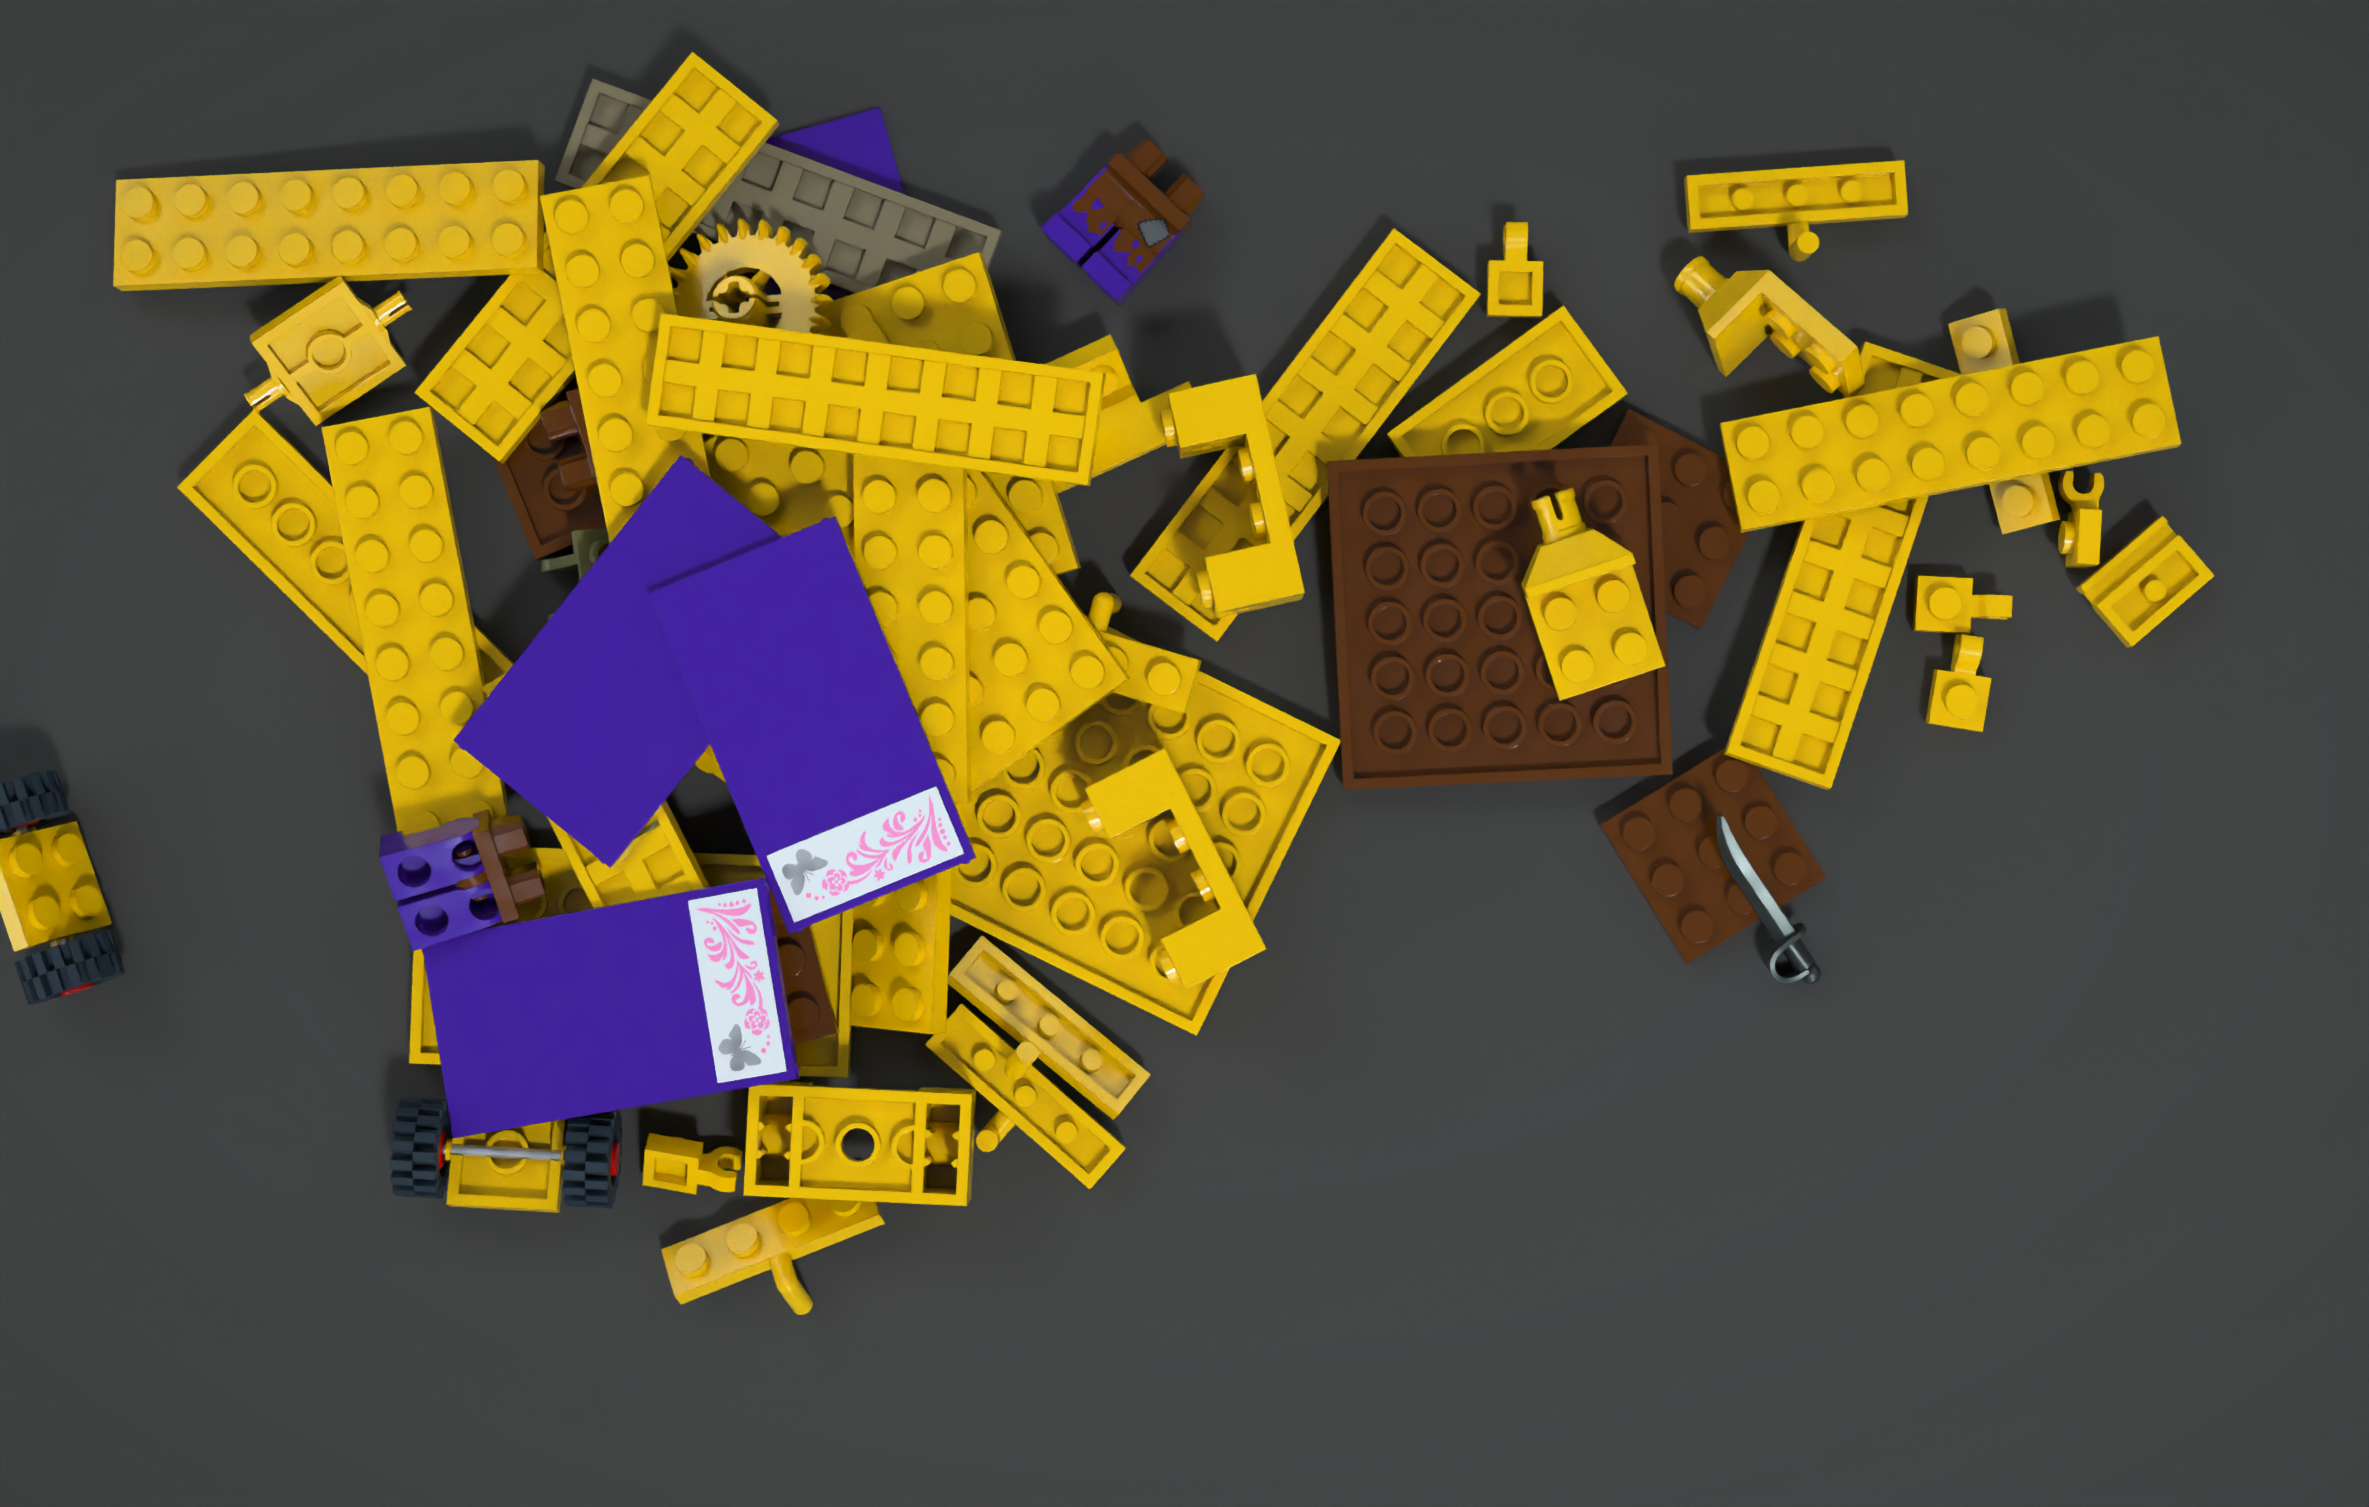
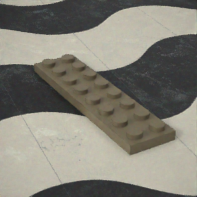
(850, 223)

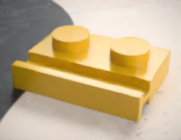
(2145, 582)

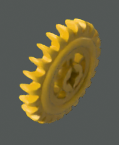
(717, 277)

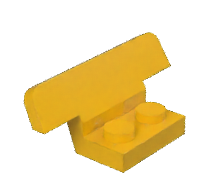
(1125, 424)

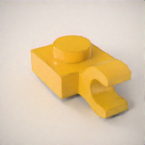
(1515, 283)
(2081, 534)
(1948, 605)
(1958, 695)
(682, 1166)

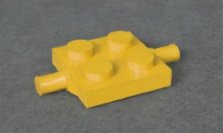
(327, 350)

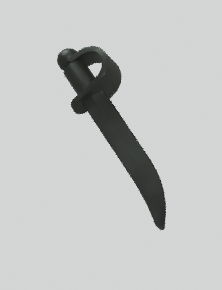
(1784, 936)

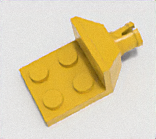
(1752, 305)
(1586, 603)

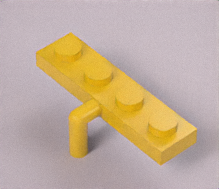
(1796, 199)
(1987, 344)
(1154, 673)
(1046, 1029)
(1027, 1101)
(763, 1243)

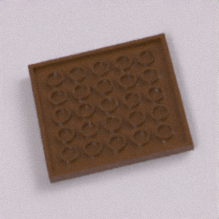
(1438, 634)

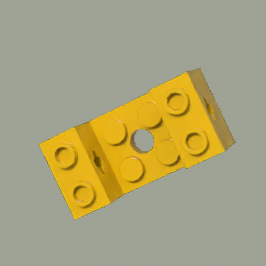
(1223, 418)
(1215, 939)
(918, 1137)

